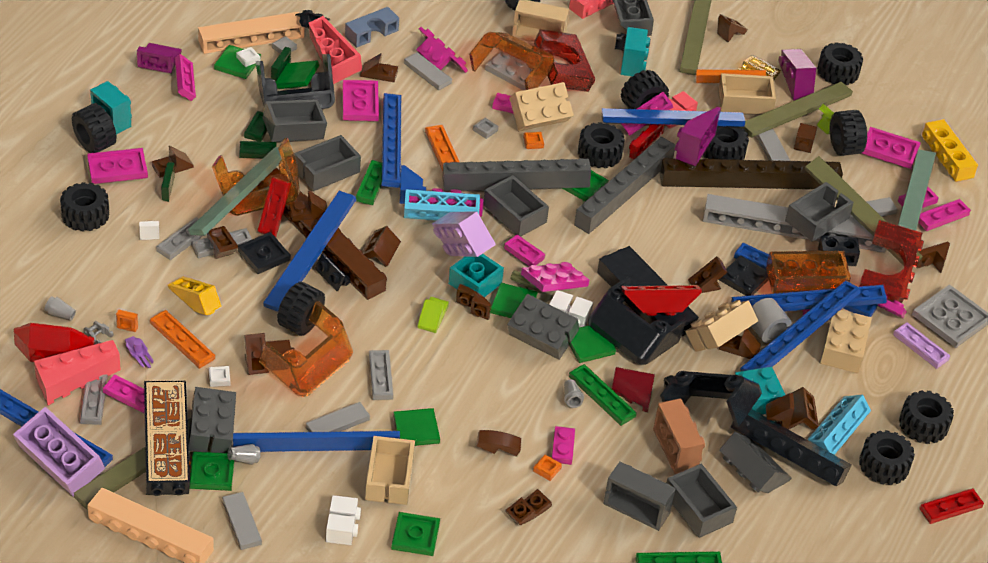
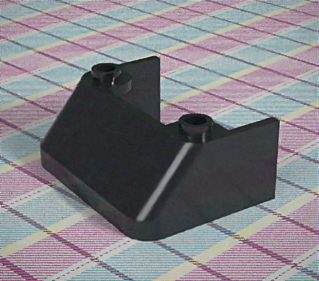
(321, 86)
(629, 331)
(739, 391)

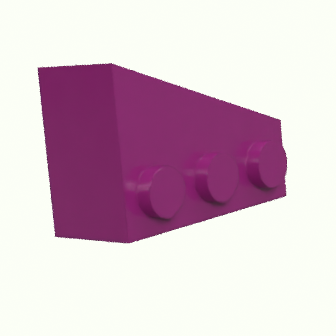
(798, 72)

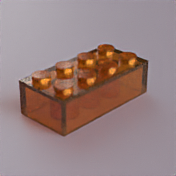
(806, 270)

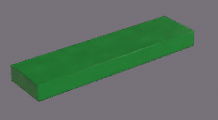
(602, 394)
(679, 557)

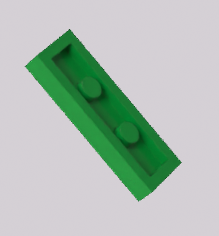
(371, 184)

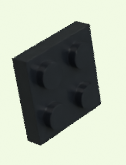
(264, 253)
(745, 276)

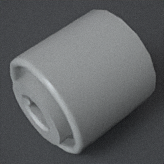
(771, 320)

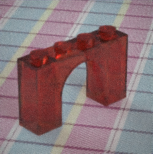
(576, 74)
(905, 243)

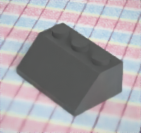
(634, 14)
(754, 463)

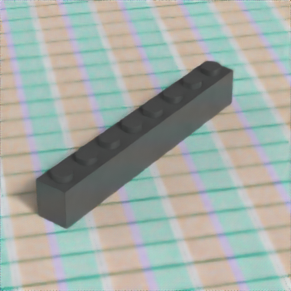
(532, 173)
(623, 186)

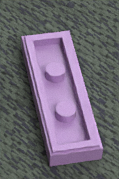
(921, 345)

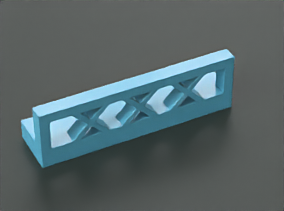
(428, 211)
(840, 423)

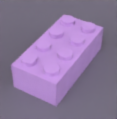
(463, 234)
(59, 451)

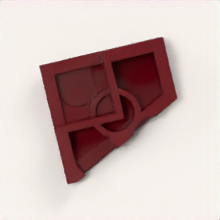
(633, 386)

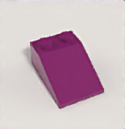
(696, 136)

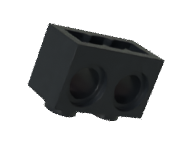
(838, 243)

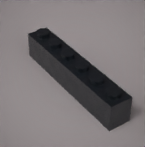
(794, 448)

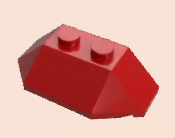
(662, 298)
(44, 340)

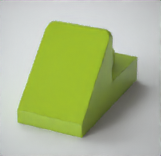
(824, 123)
(432, 314)

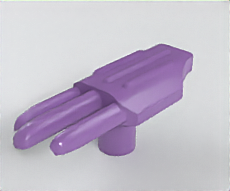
(138, 350)

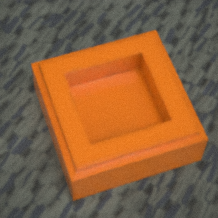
(533, 140)
(127, 320)
(547, 467)

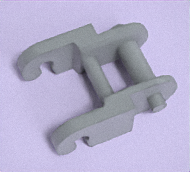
(102, 328)

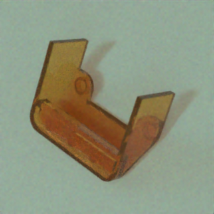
(533, 57)
(256, 198)
(308, 372)

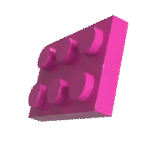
(360, 100)
(891, 147)
(117, 165)
(555, 276)

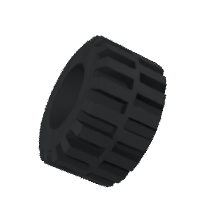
(840, 63)
(642, 88)
(94, 128)
(848, 132)
(728, 144)
(601, 145)
(84, 206)
(297, 308)
(926, 417)
(898, 461)

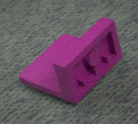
(157, 57)

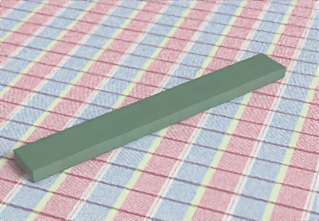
(917, 189)
(236, 194)

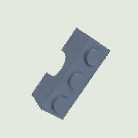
(382, 21)

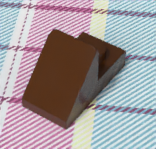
(728, 27)
(376, 70)
(179, 158)
(308, 209)
(222, 242)
(934, 255)
(707, 276)
(254, 346)
(743, 346)
(781, 410)

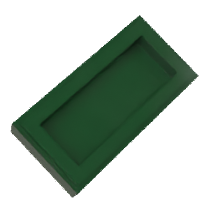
(280, 63)
(256, 128)
(255, 149)
(168, 180)

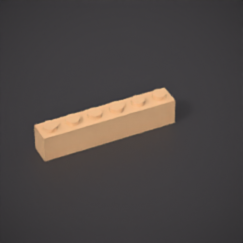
(250, 32)
(150, 527)

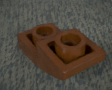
(479, 305)
(493, 440)
(527, 509)

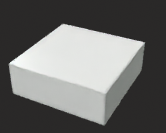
(247, 56)
(149, 230)
(219, 376)

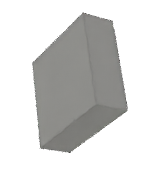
(284, 42)
(485, 128)

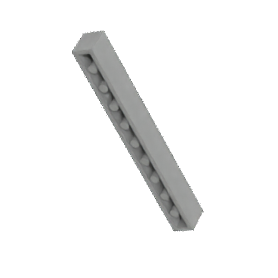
(772, 218)

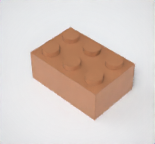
(678, 435)

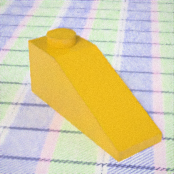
(196, 294)

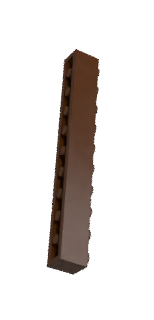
(345, 255)

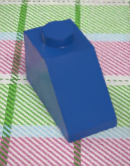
(409, 181)

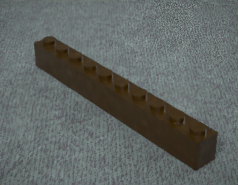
(740, 174)

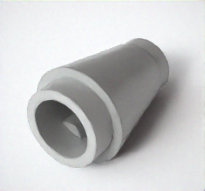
(59, 308)
(572, 394)
(247, 454)

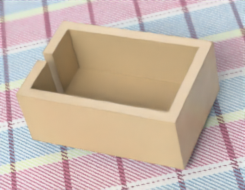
(533, 16)
(746, 93)
(541, 106)
(721, 325)
(846, 341)
(390, 470)

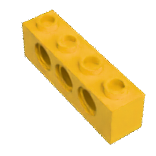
(949, 150)

